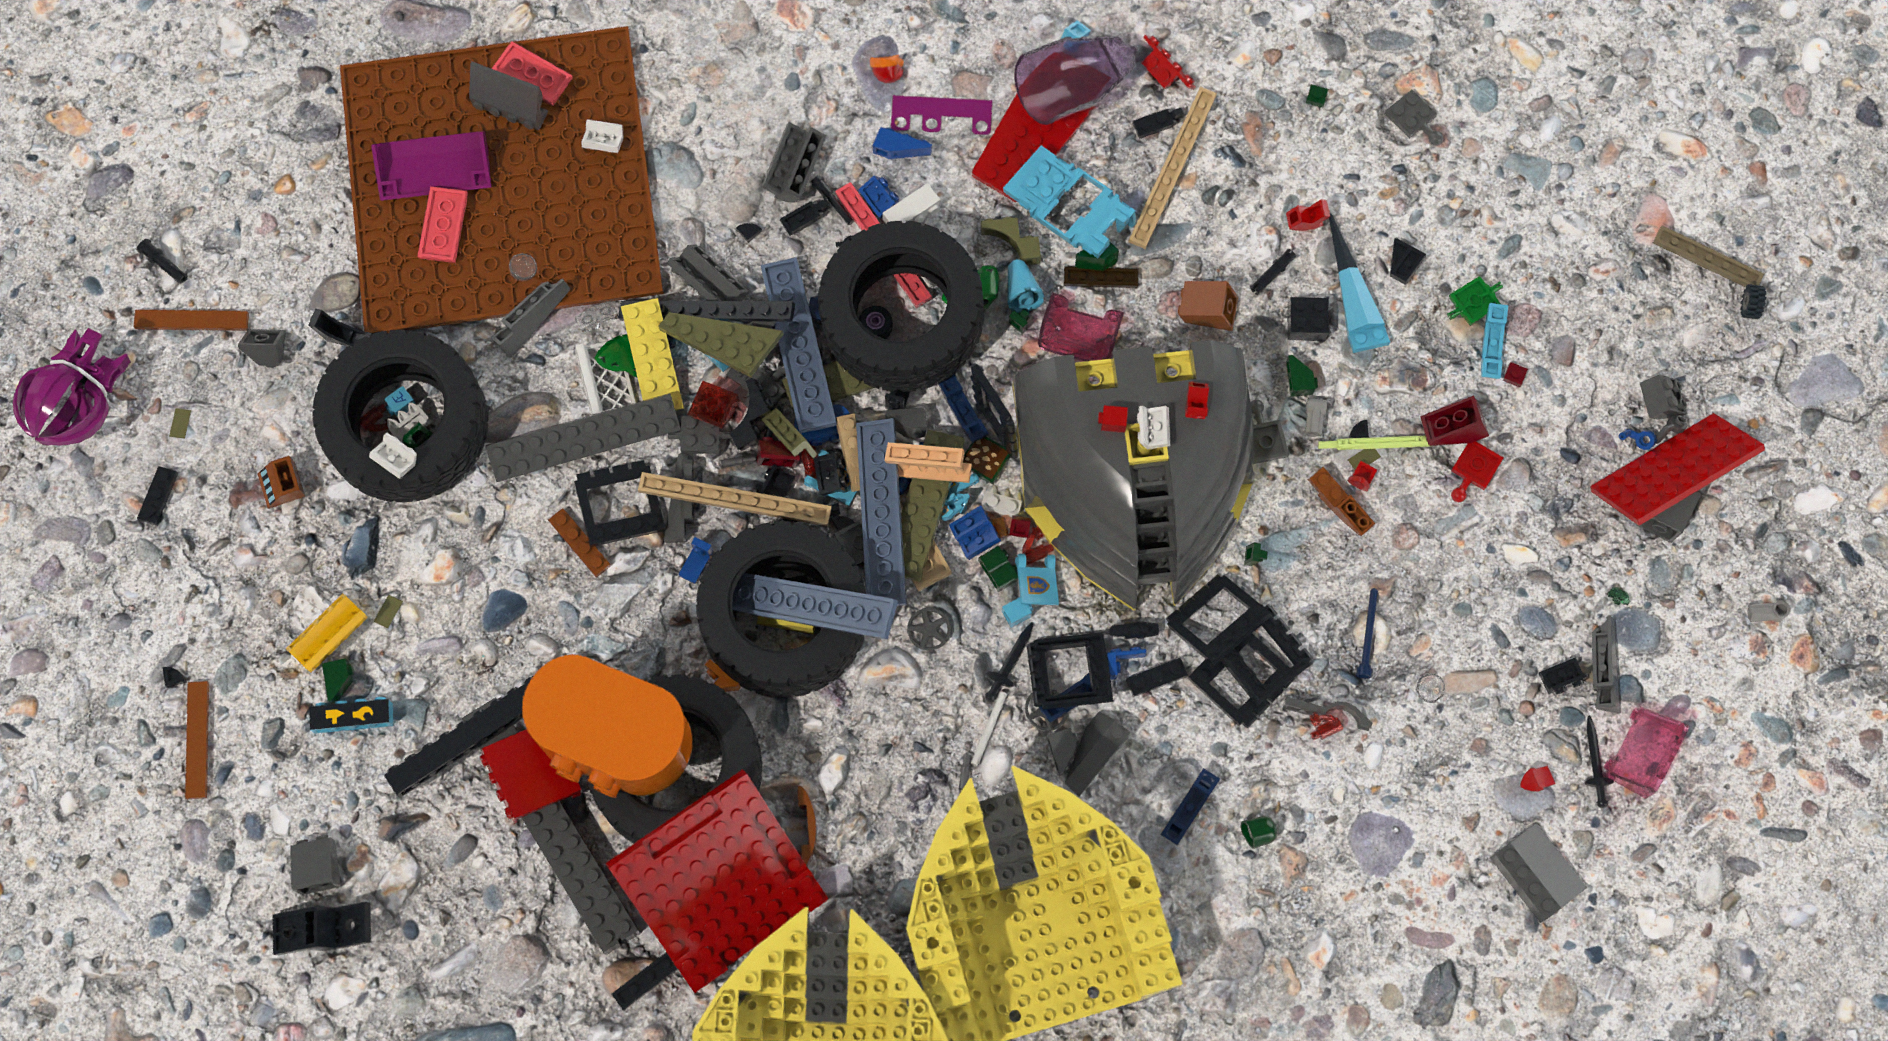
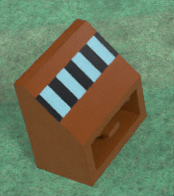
(280, 482)

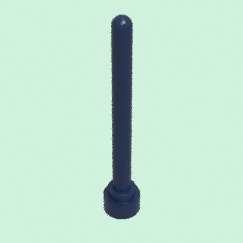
(1364, 670)

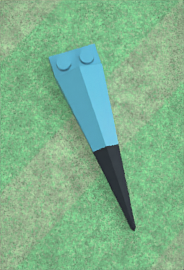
(1362, 316)

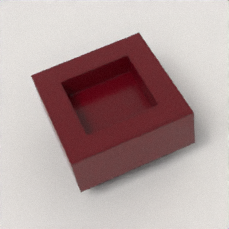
(1515, 374)
(1020, 526)

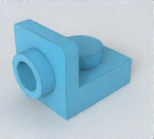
(1076, 30)

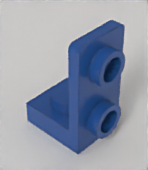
(696, 560)
(1118, 654)

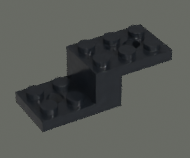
(321, 928)

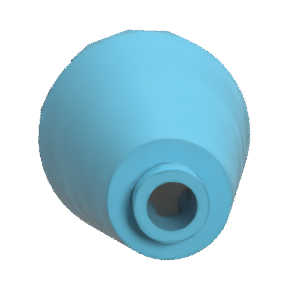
(1023, 288)

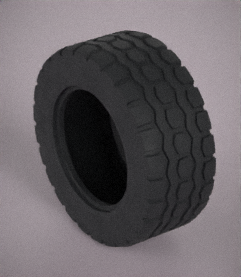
(891, 251)
(375, 365)
(757, 553)
(720, 715)

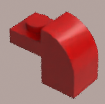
(1308, 218)
(1197, 400)

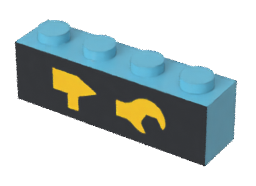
(351, 716)

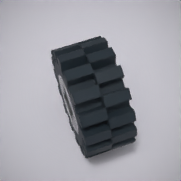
(1753, 301)

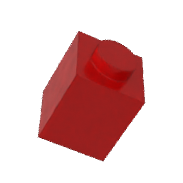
(1113, 418)

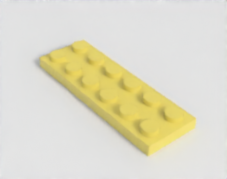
(651, 351)

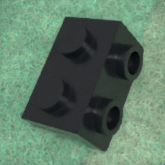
(1562, 676)

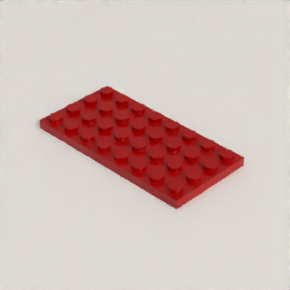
(1677, 468)

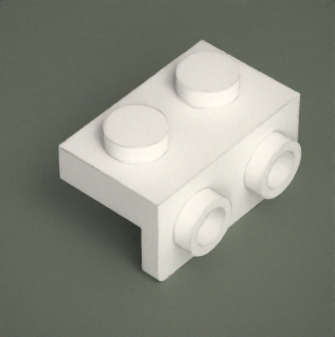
(603, 136)
(1154, 427)
(394, 456)

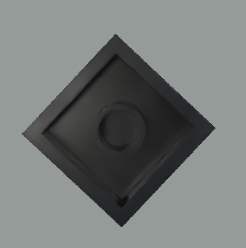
(1307, 319)

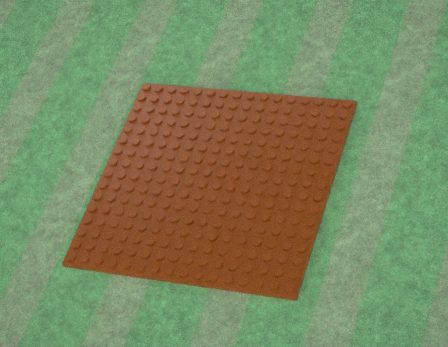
(563, 204)

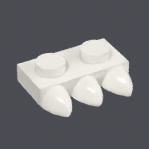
(407, 421)
(1001, 503)

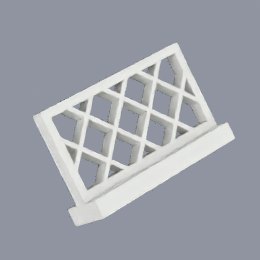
(589, 384)

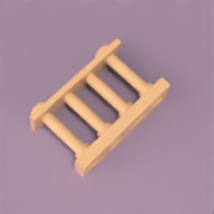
(929, 462)

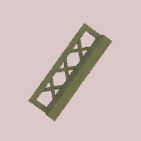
(787, 433)

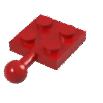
(1475, 466)

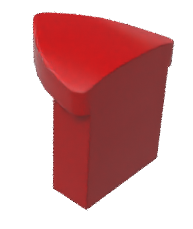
(1362, 476)
(1537, 779)

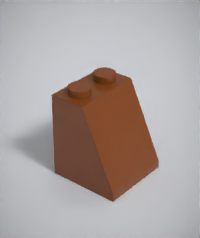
(1208, 304)

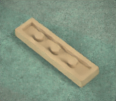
(848, 438)

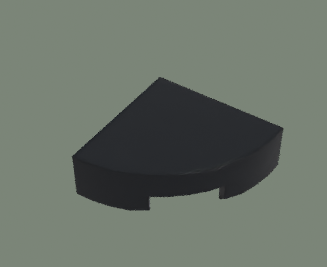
(748, 231)
(1360, 430)
(841, 522)
(173, 677)

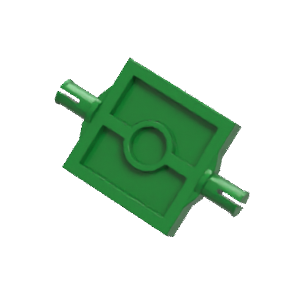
(1473, 300)

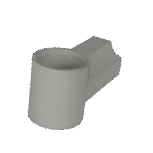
(1315, 414)
(1767, 611)

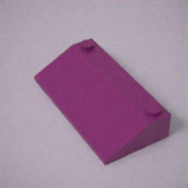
(445, 161)

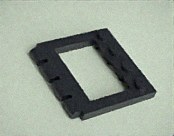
(983, 395)
(623, 528)
(1233, 634)
(1288, 644)
(1097, 666)
(1207, 672)

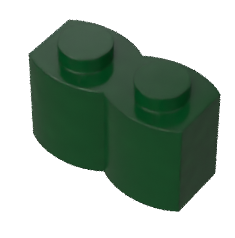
(998, 568)

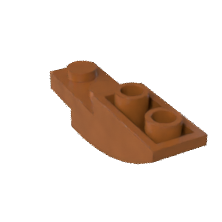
(1340, 503)

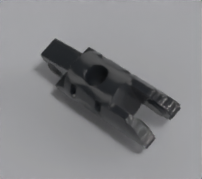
(1135, 630)

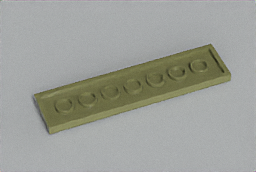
(923, 511)

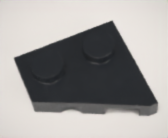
(1405, 261)

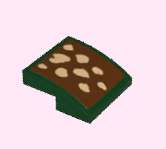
(987, 459)

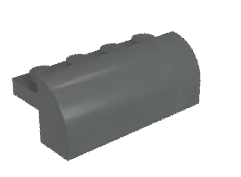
(793, 162)
(706, 276)

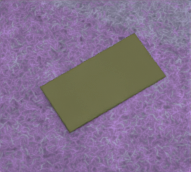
(180, 423)
(1366, 455)
(388, 611)

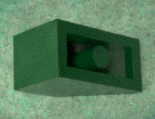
(1105, 260)
(1300, 378)
(337, 678)

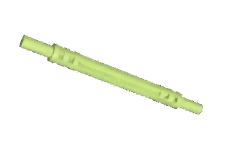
(1375, 443)

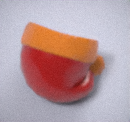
(887, 68)

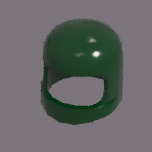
(416, 435)
(1262, 830)

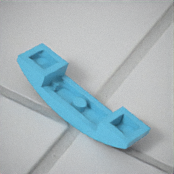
(1493, 341)

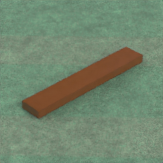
(191, 320)
(197, 740)

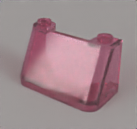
(1078, 333)
(1646, 752)

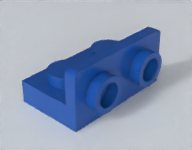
(878, 195)

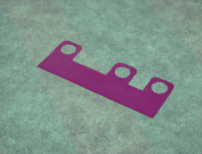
(937, 107)

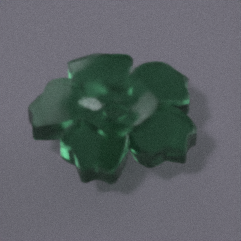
(1619, 596)

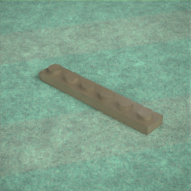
(1707, 257)

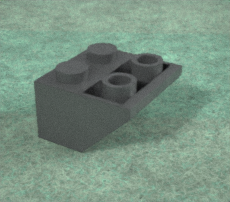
(1663, 397)

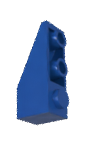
(897, 145)

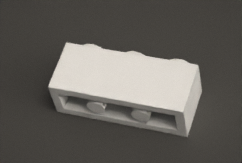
(914, 207)

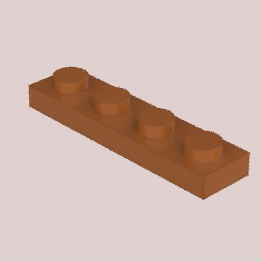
(579, 542)

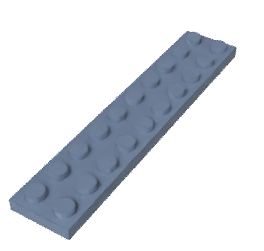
(800, 348)
(880, 512)
(814, 605)

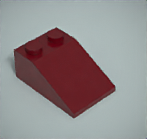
(1455, 423)
(775, 452)

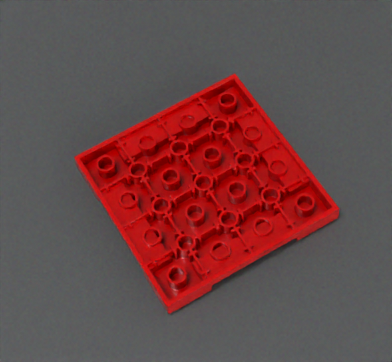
(716, 880)

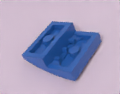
(975, 532)

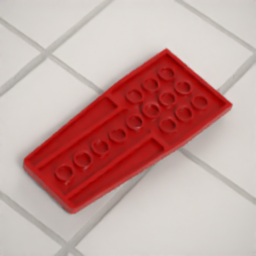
(1017, 140)

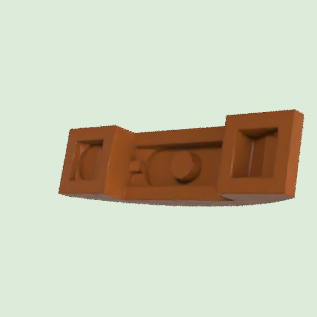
(804, 802)

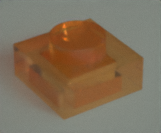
(1001, 526)

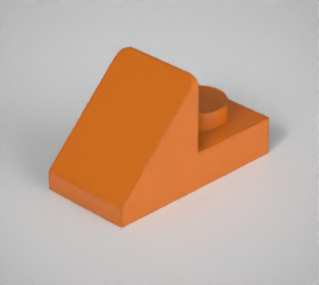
(723, 680)

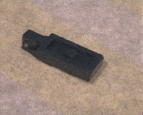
(1157, 122)
(804, 216)

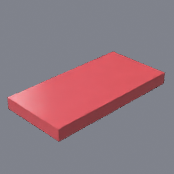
(533, 69)
(442, 224)

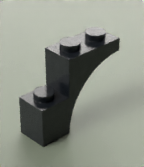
(334, 330)
(759, 406)

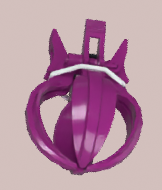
(44, 386)

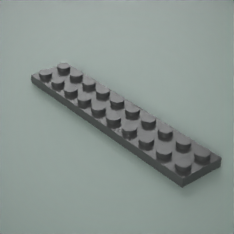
(582, 437)

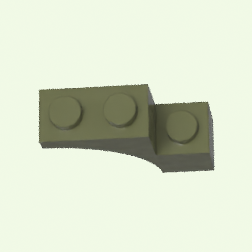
(1008, 230)

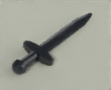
(1001, 677)
(1598, 780)

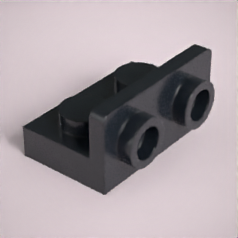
(830, 474)
(776, 483)

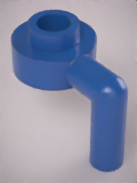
(1640, 438)

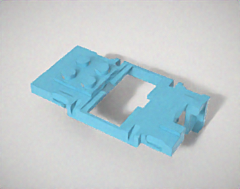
(1046, 179)

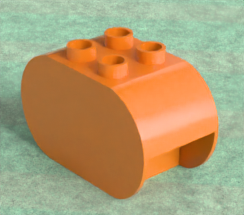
(607, 726)

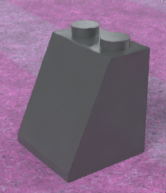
(1673, 520)
(314, 865)

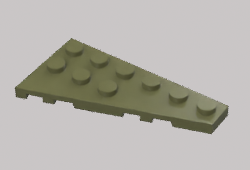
(731, 343)

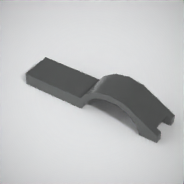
(1306, 708)

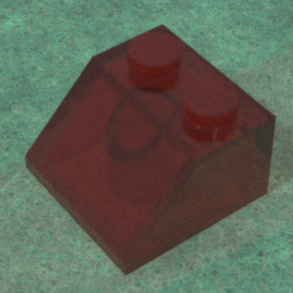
(714, 405)

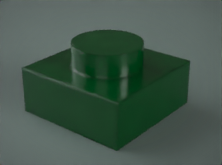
(1317, 96)

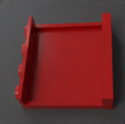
(524, 776)

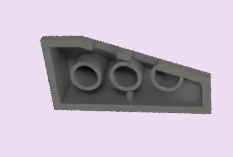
(1098, 745)

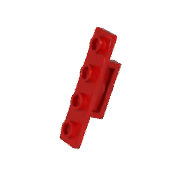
(1162, 67)

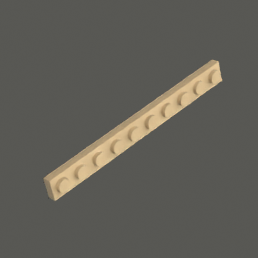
(1172, 168)
(734, 499)

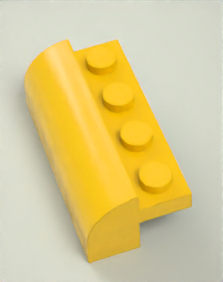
(326, 633)

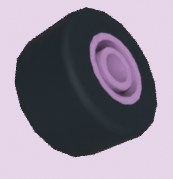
(883, 325)

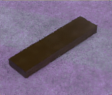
(1096, 278)

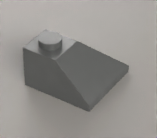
(264, 346)

